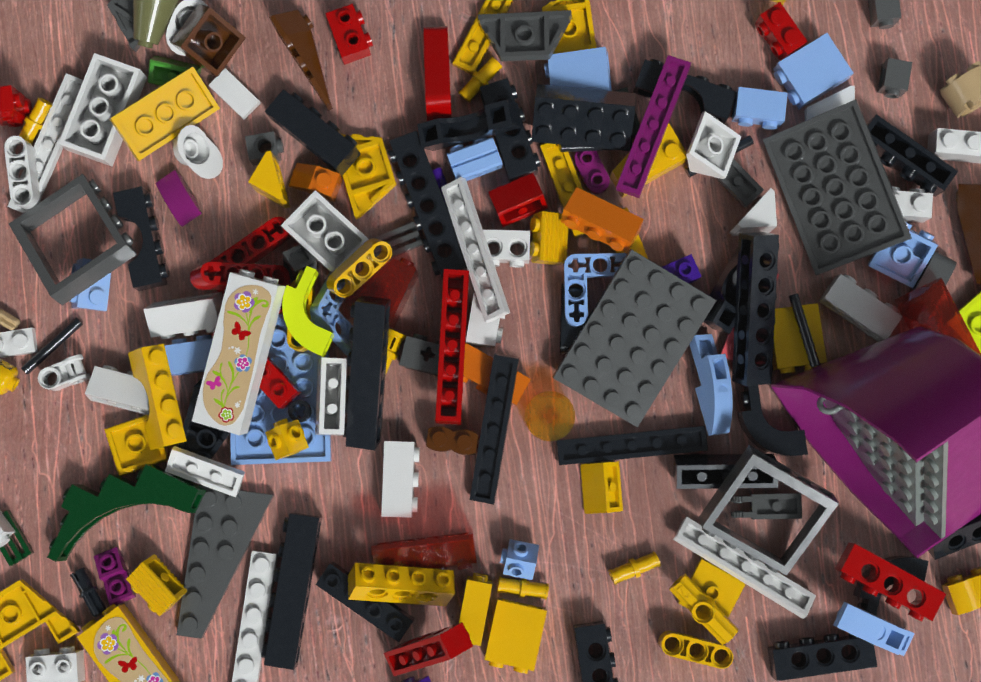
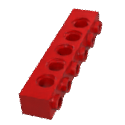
(452, 347)

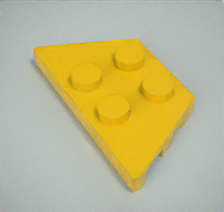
(580, 31)
(369, 175)

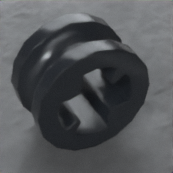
(307, 412)

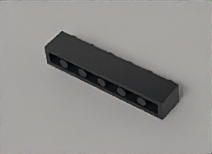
(367, 372)
(292, 591)

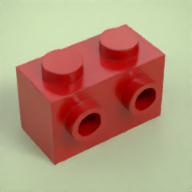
(780, 31)
(348, 33)
(13, 106)
(518, 199)

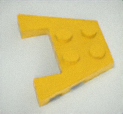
(23, 611)

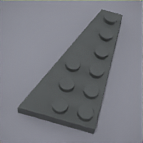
(217, 546)

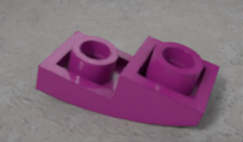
(178, 198)
(113, 573)

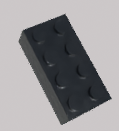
(583, 117)

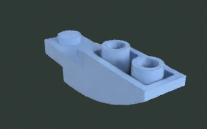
(715, 388)
(873, 629)

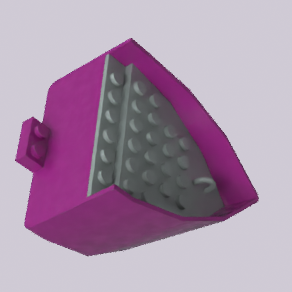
(899, 430)

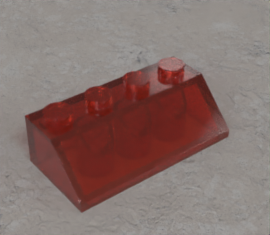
(935, 310)
(428, 552)

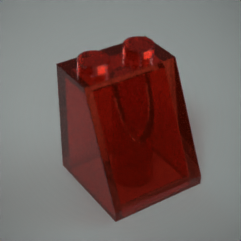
(391, 282)

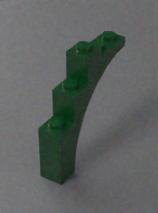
(117, 493)

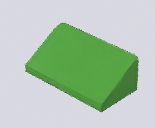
(164, 69)

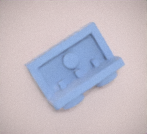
(96, 295)

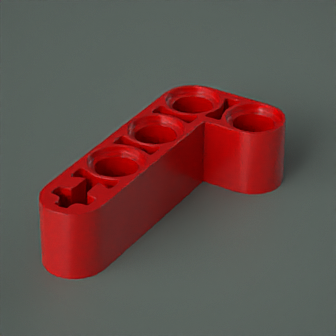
(437, 73)
(247, 244)
(200, 276)

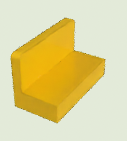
(601, 487)

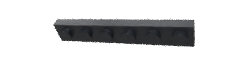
(494, 428)
(632, 445)

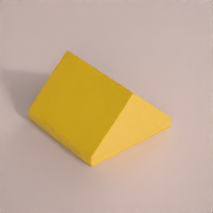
(269, 181)

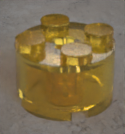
(560, 406)

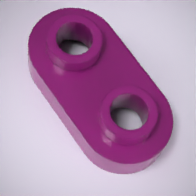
(592, 169)

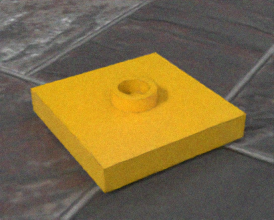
(131, 446)
(718, 585)

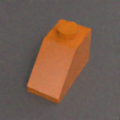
(313, 177)

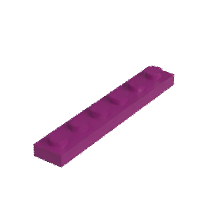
(653, 126)

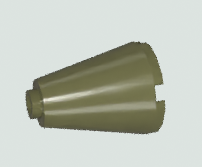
(151, 20)

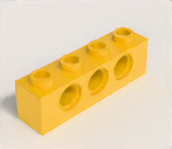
(400, 584)

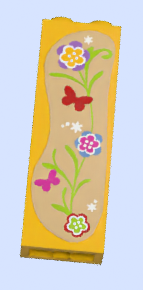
(124, 649)

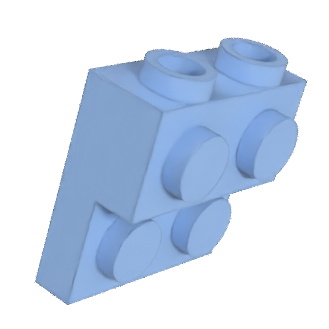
(906, 260)

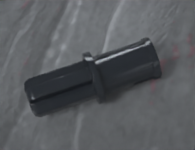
(88, 592)

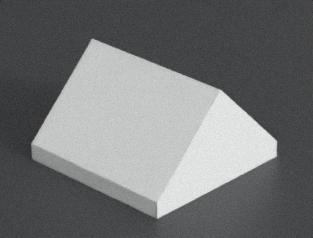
(712, 147)
(760, 217)

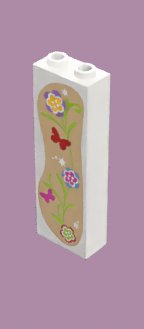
(239, 352)

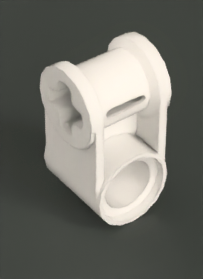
(68, 372)

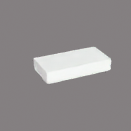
(234, 94)

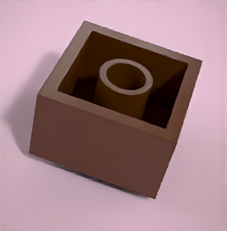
(208, 39)

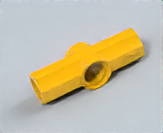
(714, 621)

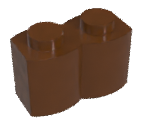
(459, 441)

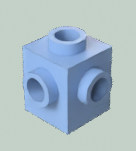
(520, 559)

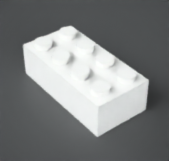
(103, 93)

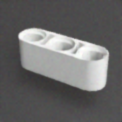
(17, 162)

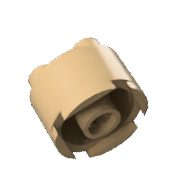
(964, 91)

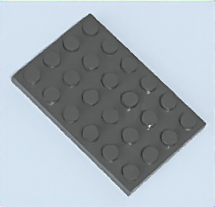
(837, 188)
(633, 338)

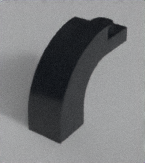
(764, 435)
(914, 566)

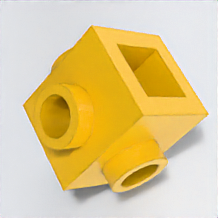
(286, 438)

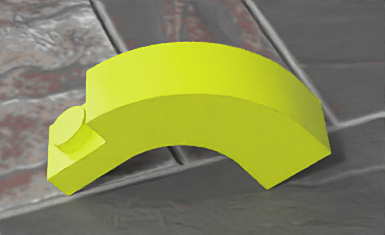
(296, 316)

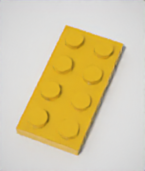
(164, 113)

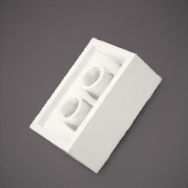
(324, 231)

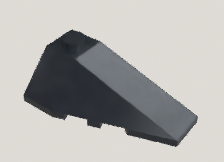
(199, 437)

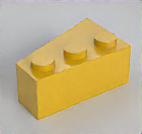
(669, 156)

